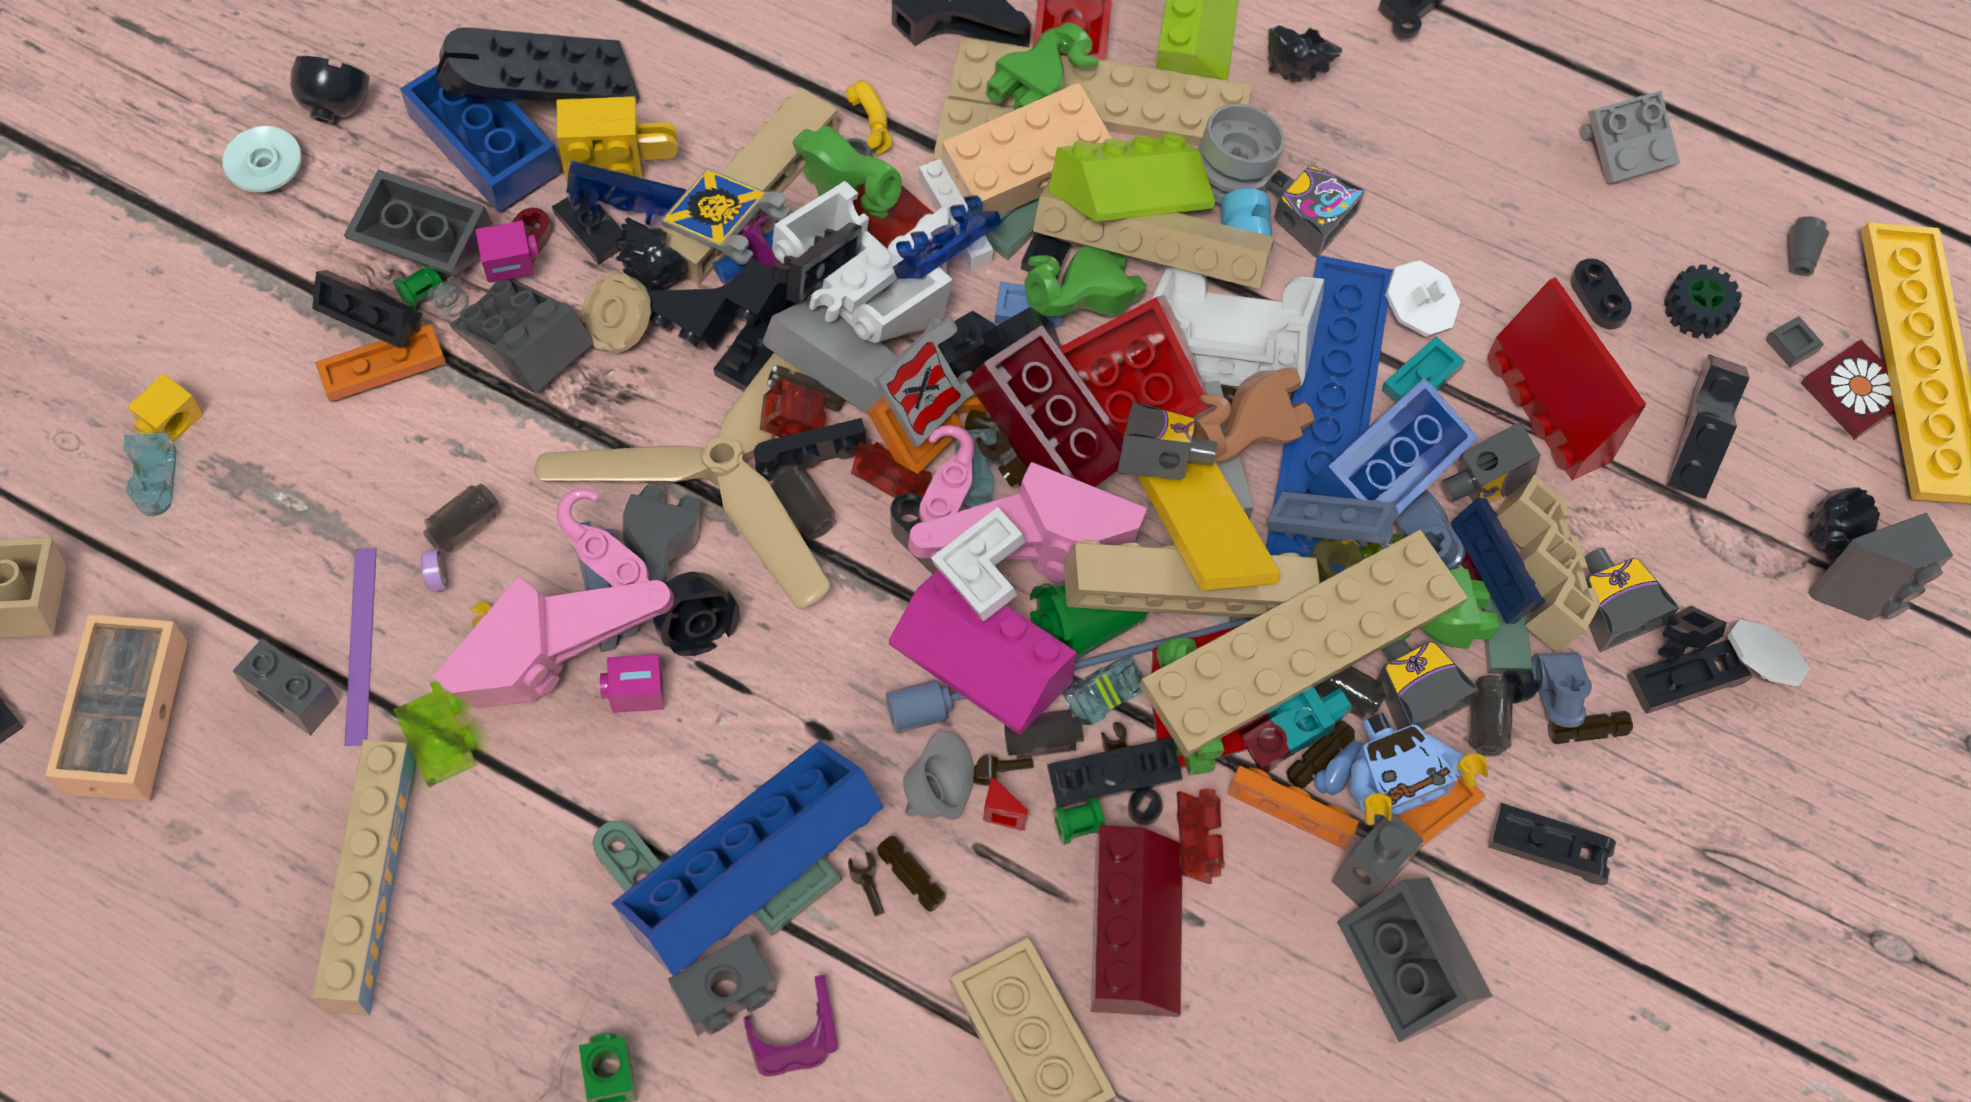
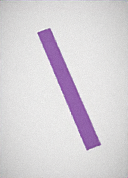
(360, 647)

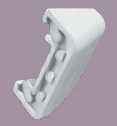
(894, 311)
(1243, 334)

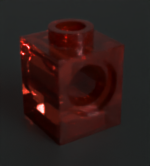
(791, 409)

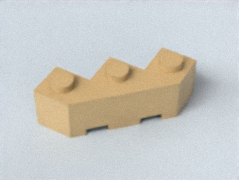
(1553, 558)

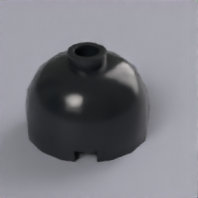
(328, 89)
(699, 614)

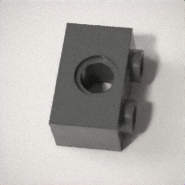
(286, 686)
(735, 962)

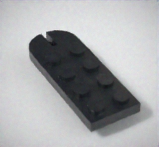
(532, 66)

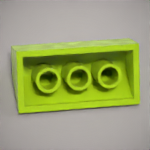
(1197, 37)
(1131, 177)

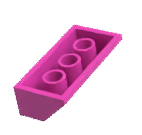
(995, 663)

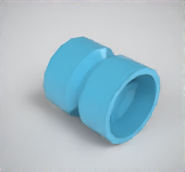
(1247, 210)

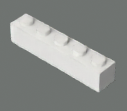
(943, 192)

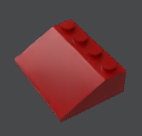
(1139, 361)
(1566, 381)

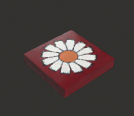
(1853, 389)

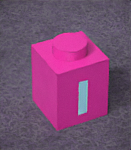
(506, 251)
(633, 683)

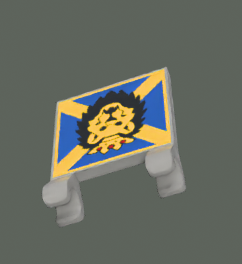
(719, 209)

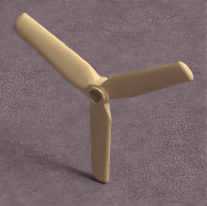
(744, 492)

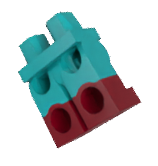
(1292, 727)

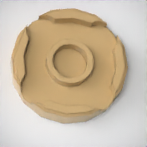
(616, 312)

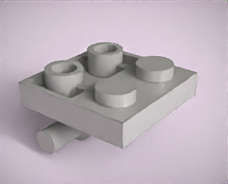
(1632, 137)

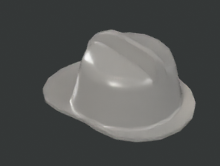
(940, 778)

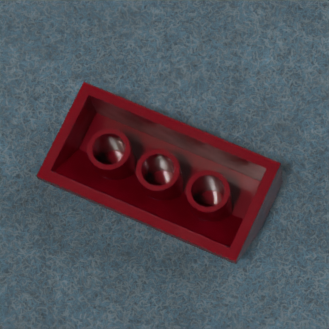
(1048, 410)
(1136, 923)

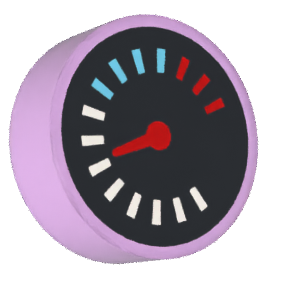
(434, 570)

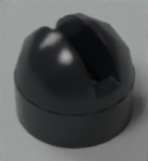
(1522, 678)
(1153, 810)

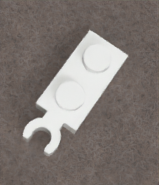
(856, 281)

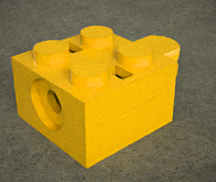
(610, 136)

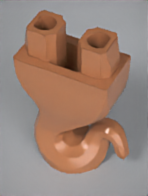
(1257, 414)

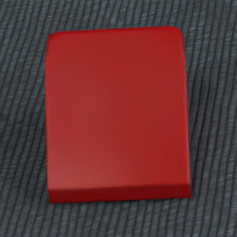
(1003, 808)

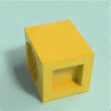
(164, 409)

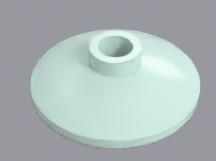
(261, 147)

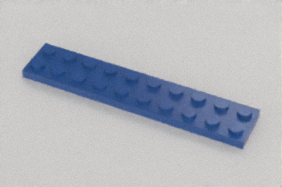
(1337, 380)

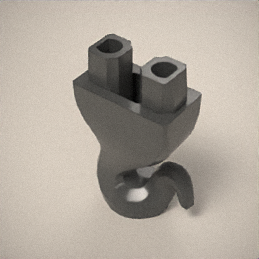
(660, 530)

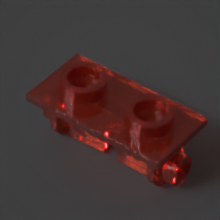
(878, 468)
(1200, 854)

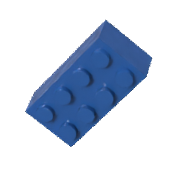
(484, 139)
(1398, 451)

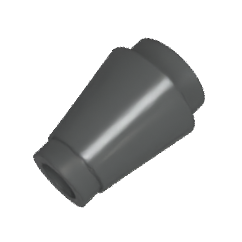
(1806, 244)

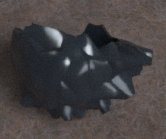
(1299, 54)
(648, 257)
(1841, 518)

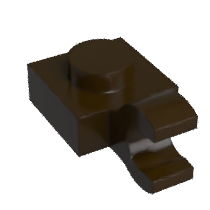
(1013, 466)

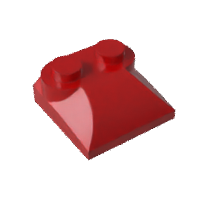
(1089, 15)

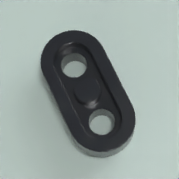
(1598, 291)

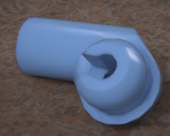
(1338, 770)

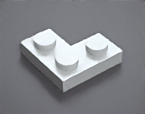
(971, 562)

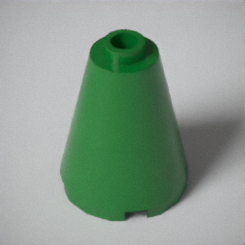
(1079, 627)

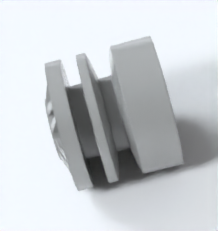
(1240, 148)

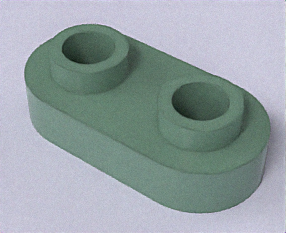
(631, 861)

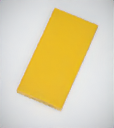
(1211, 529)

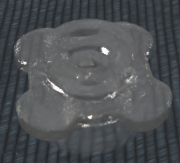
(448, 298)

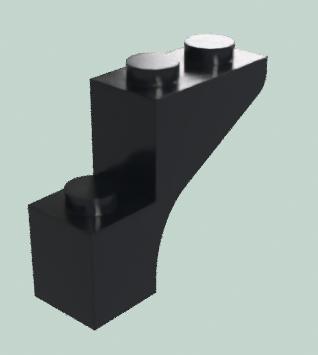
(973, 19)
(708, 313)
(981, 339)
(1708, 426)

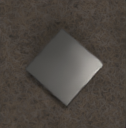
(1794, 342)

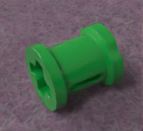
(416, 286)
(1078, 820)

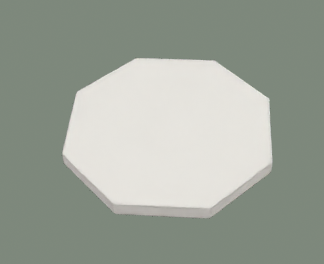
(1422, 298)
(1768, 653)

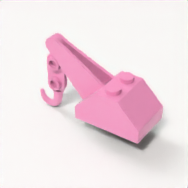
(1048, 511)
(527, 636)

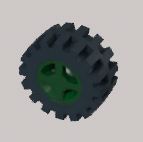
(1717, 301)

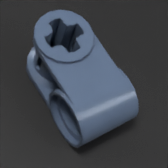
(1430, 517)
(1562, 686)

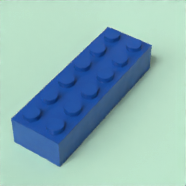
(747, 856)

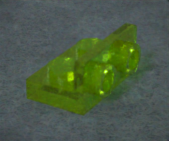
(435, 735)

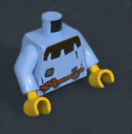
(1406, 770)

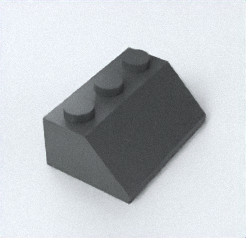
(418, 224)
(1884, 569)
(1414, 958)

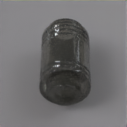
(803, 501)
(461, 517)
(1358, 688)
(1491, 716)
(1047, 735)

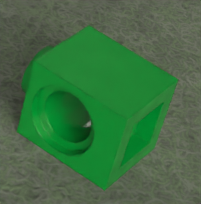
(617, 1087)

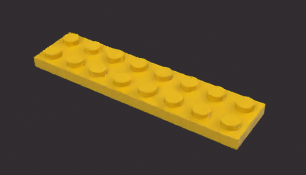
(1923, 357)

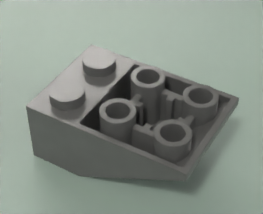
(523, 333)

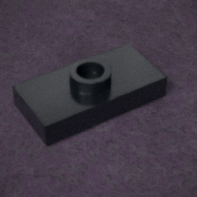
(593, 230)

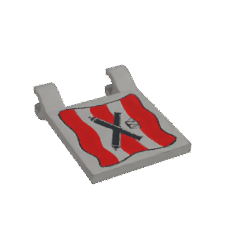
(922, 385)

